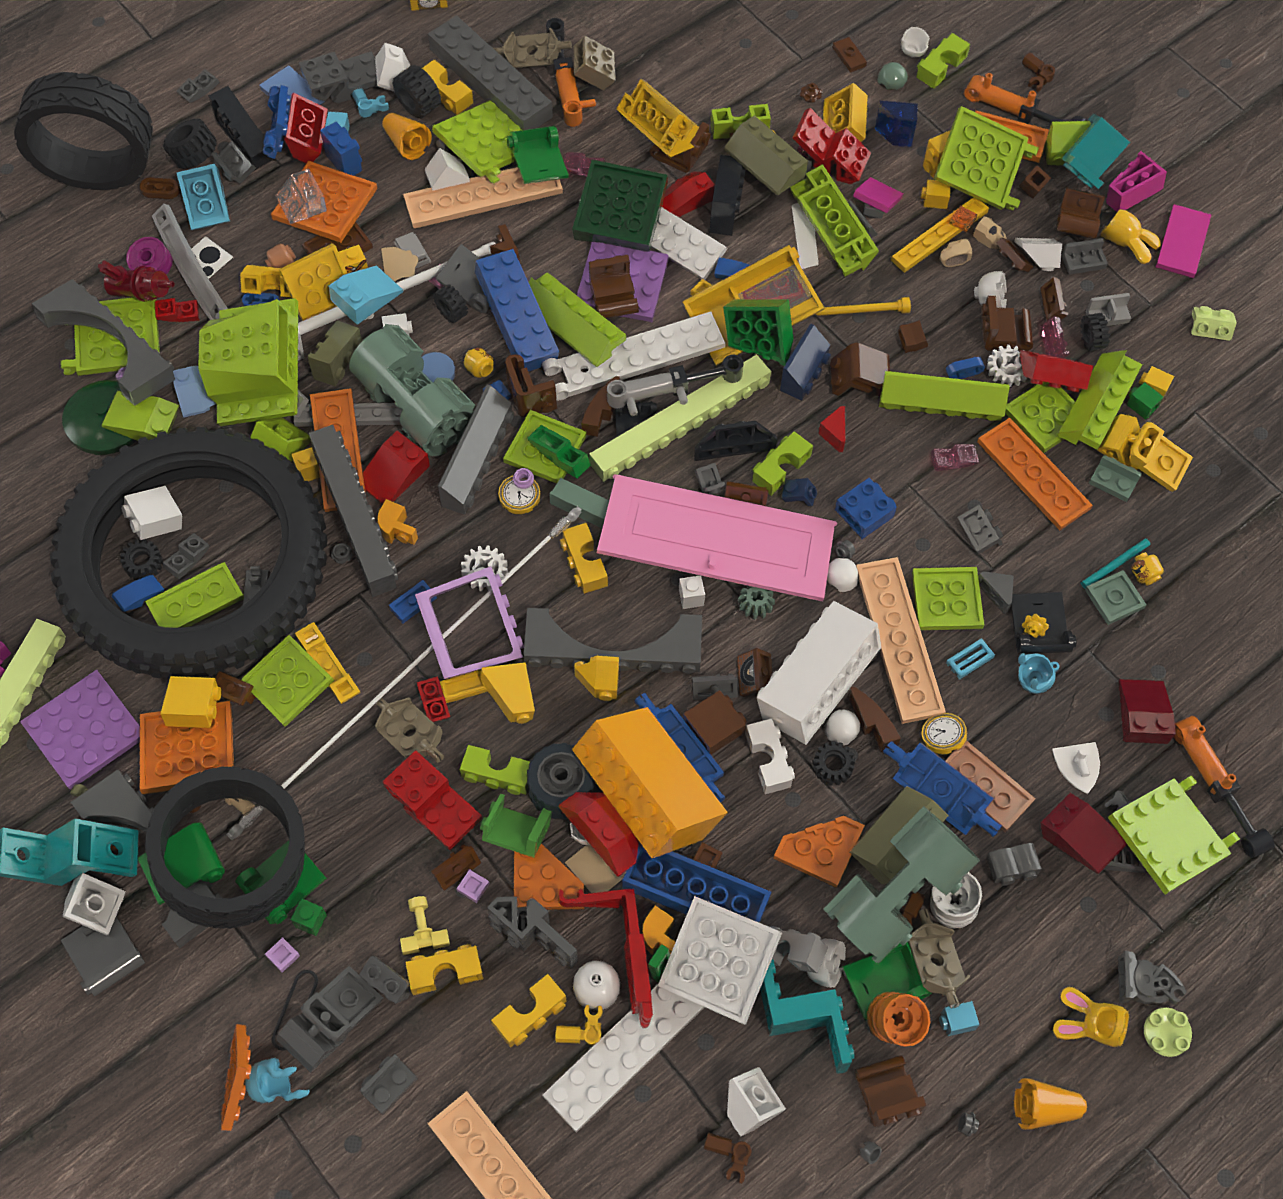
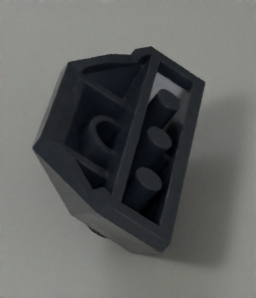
(734, 440)

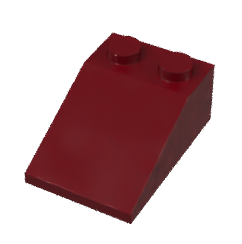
(1146, 712)
(1082, 833)

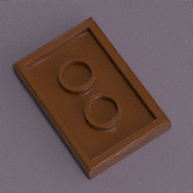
(354, 237)

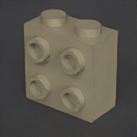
(594, 63)

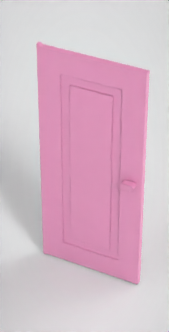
(717, 537)

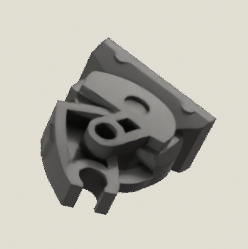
(1143, 981)

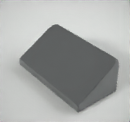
(868, 227)

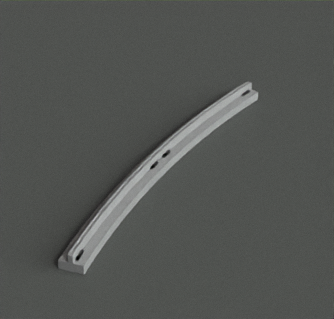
(194, 274)

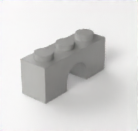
(804, 951)

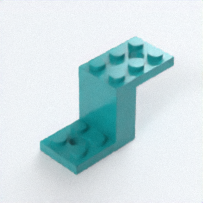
(1094, 151)
(68, 852)
(806, 1013)

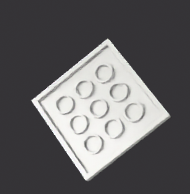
(720, 960)

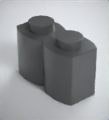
(1014, 864)

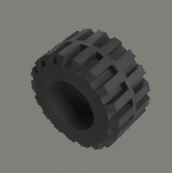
(416, 91)
(190, 143)

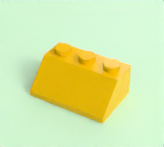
(847, 110)

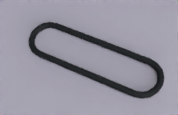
(287, 1002)

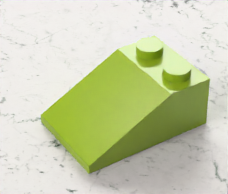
(141, 420)

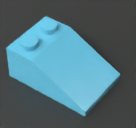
(203, 196)
(363, 292)

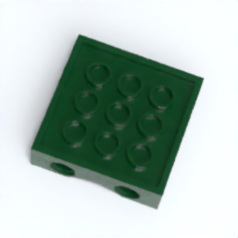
(620, 206)

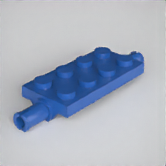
(279, 104)
(686, 742)
(945, 785)

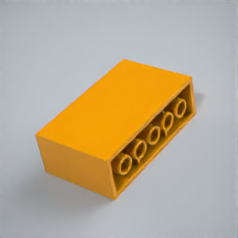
(649, 781)

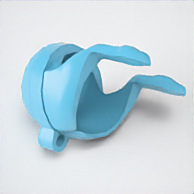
(1039, 668)
(269, 1081)

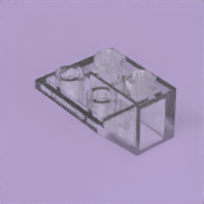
(301, 197)

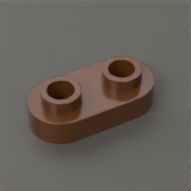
(162, 188)

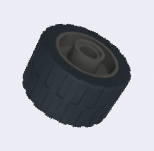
(555, 776)

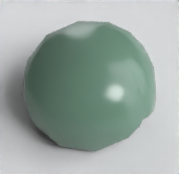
(893, 76)

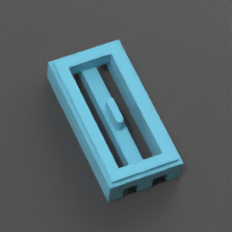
(957, 668)

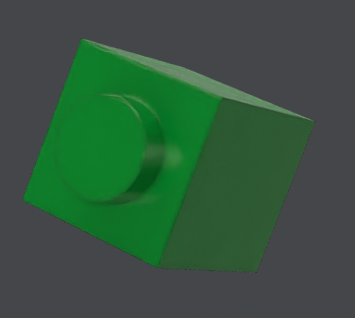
(1144, 400)
(308, 917)

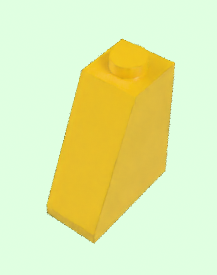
(510, 690)

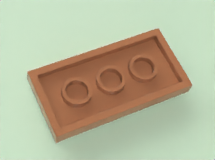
(1009, 797)

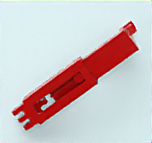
(634, 946)

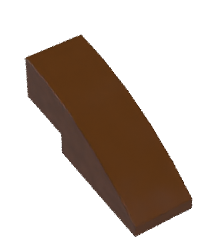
(598, 411)
(873, 719)

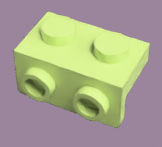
(1213, 323)

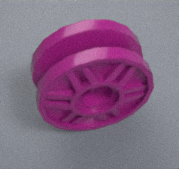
(152, 249)

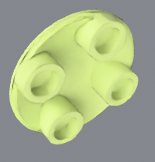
(1168, 1032)

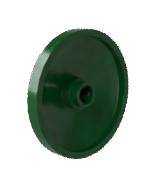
(85, 415)

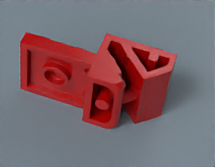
(831, 147)
(431, 800)

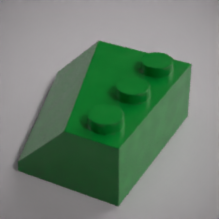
(760, 327)

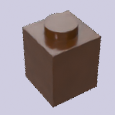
(1034, 181)

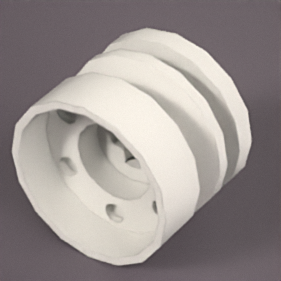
(953, 914)

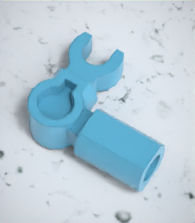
(368, 107)

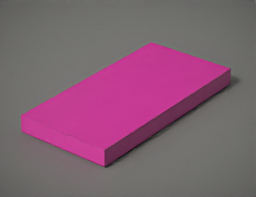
(1183, 241)

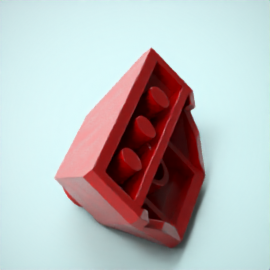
(603, 829)

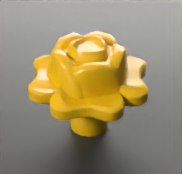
(1035, 625)

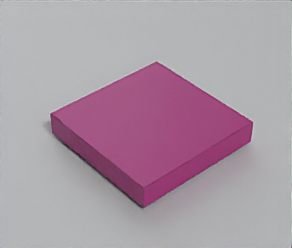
(878, 195)

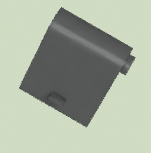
(464, 278)
(102, 957)

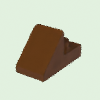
(504, 241)

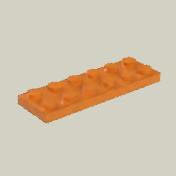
(338, 410)
(1034, 474)

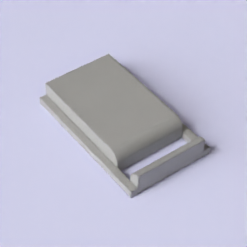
(412, 243)

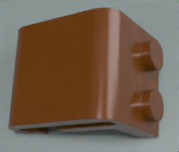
(685, 160)
(1080, 213)
(612, 286)
(1005, 328)
(858, 368)
(537, 397)
(888, 1092)

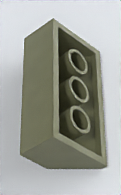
(766, 155)
(876, 850)

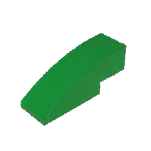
(559, 451)

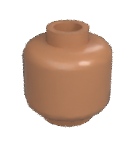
(280, 256)

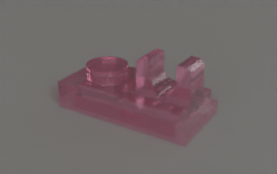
(1053, 338)

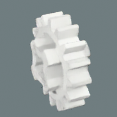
(1008, 366)
(482, 560)

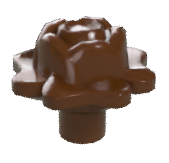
(811, 93)

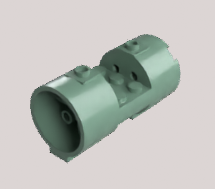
(392, 370)
(873, 916)

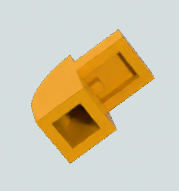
(391, 523)
(655, 930)

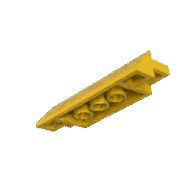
(658, 119)

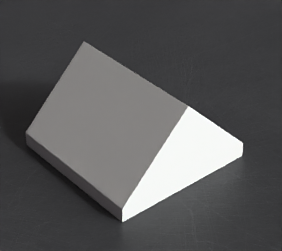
(445, 171)

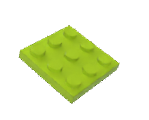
(1041, 414)
(524, 455)
(947, 598)
(287, 680)

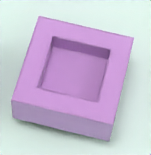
(473, 886)
(282, 954)

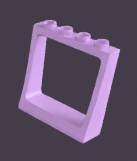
(435, 634)

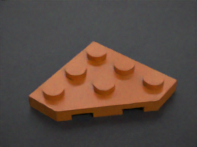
(821, 849)
(542, 880)
(238, 1071)

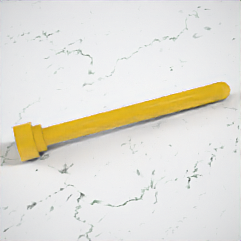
(902, 305)

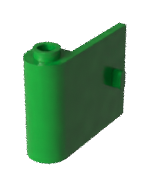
(537, 154)
(188, 858)
(256, 877)
(893, 974)

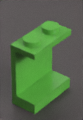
(514, 829)

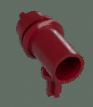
(142, 282)

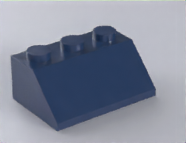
(805, 364)

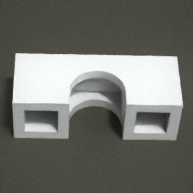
(765, 738)

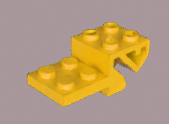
(1145, 450)

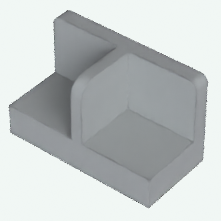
(1113, 308)

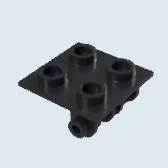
(625, 421)

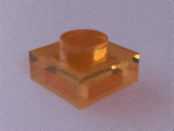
(963, 218)

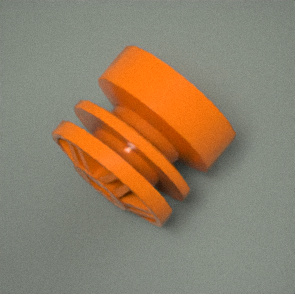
(910, 1021)

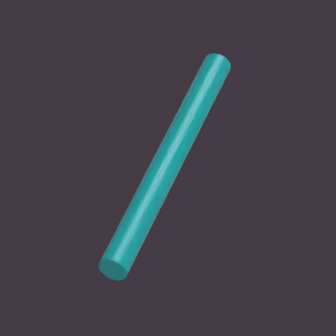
(1115, 563)

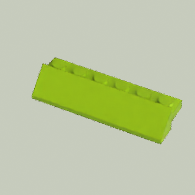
(834, 221)
(576, 320)
(944, 396)
(1099, 404)

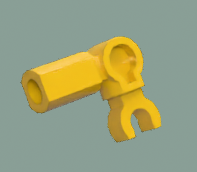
(590, 1034)

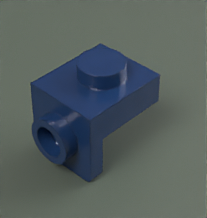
(799, 490)

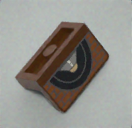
(753, 671)

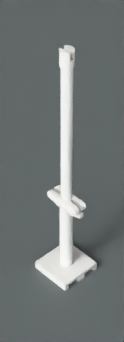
(336, 313)

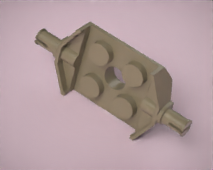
(517, 49)
(402, 716)
(936, 942)

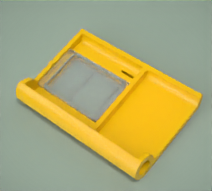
(769, 278)

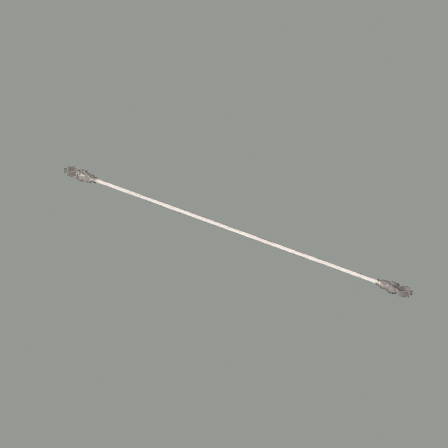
(250, 817)

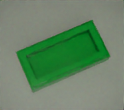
(659, 962)

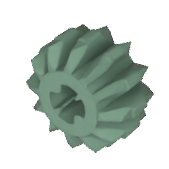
(756, 601)

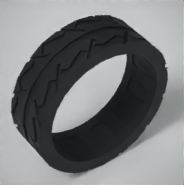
(91, 98)
(211, 786)

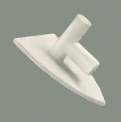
(1079, 764)

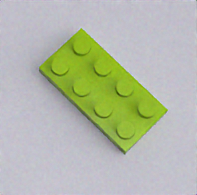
(196, 598)

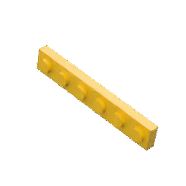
(934, 238)

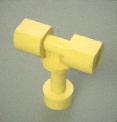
(423, 936)

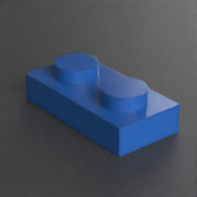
(407, 605)

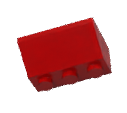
(304, 128)
(1055, 371)

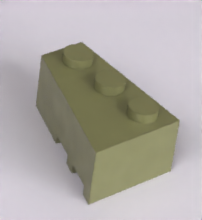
(335, 353)

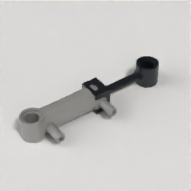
(673, 381)

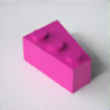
(1136, 183)

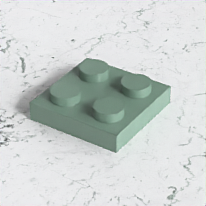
(1115, 597)

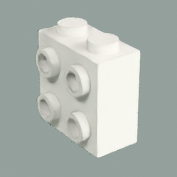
(152, 512)

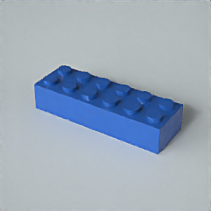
(516, 308)
(677, 879)

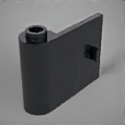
(1047, 606)

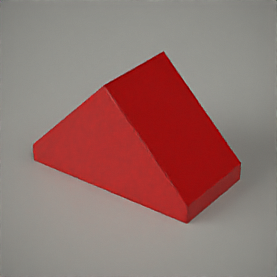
(833, 429)

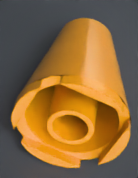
(407, 135)
(1046, 1104)

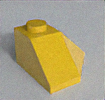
(599, 676)

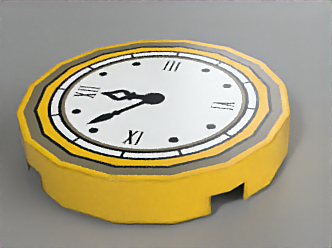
(517, 499)
(944, 733)

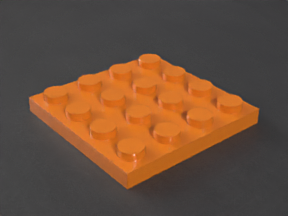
(344, 201)
(178, 752)

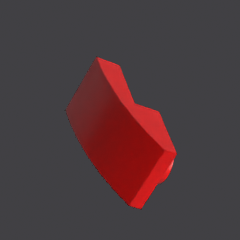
(177, 311)
(433, 699)

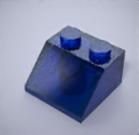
(897, 122)

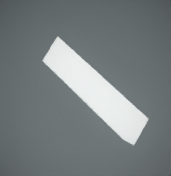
(805, 238)

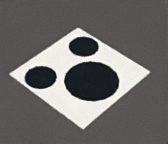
(210, 256)

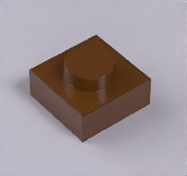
(708, 855)

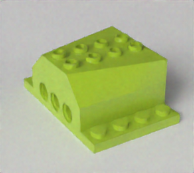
(251, 361)

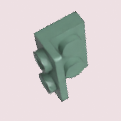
(1115, 478)

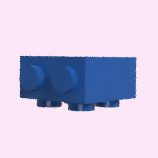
(341, 149)
(866, 508)

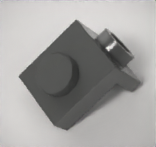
(709, 479)

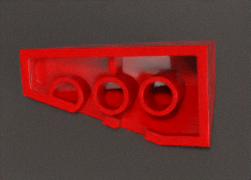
(688, 193)

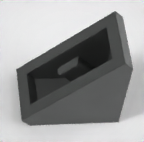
(998, 588)

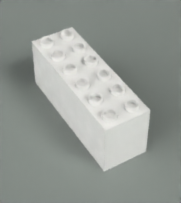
(819, 671)

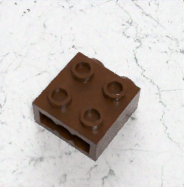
(715, 721)

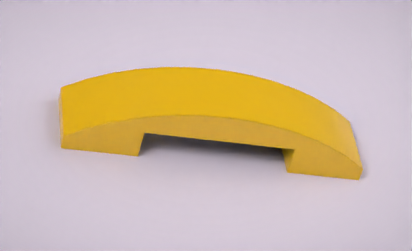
(316, 646)

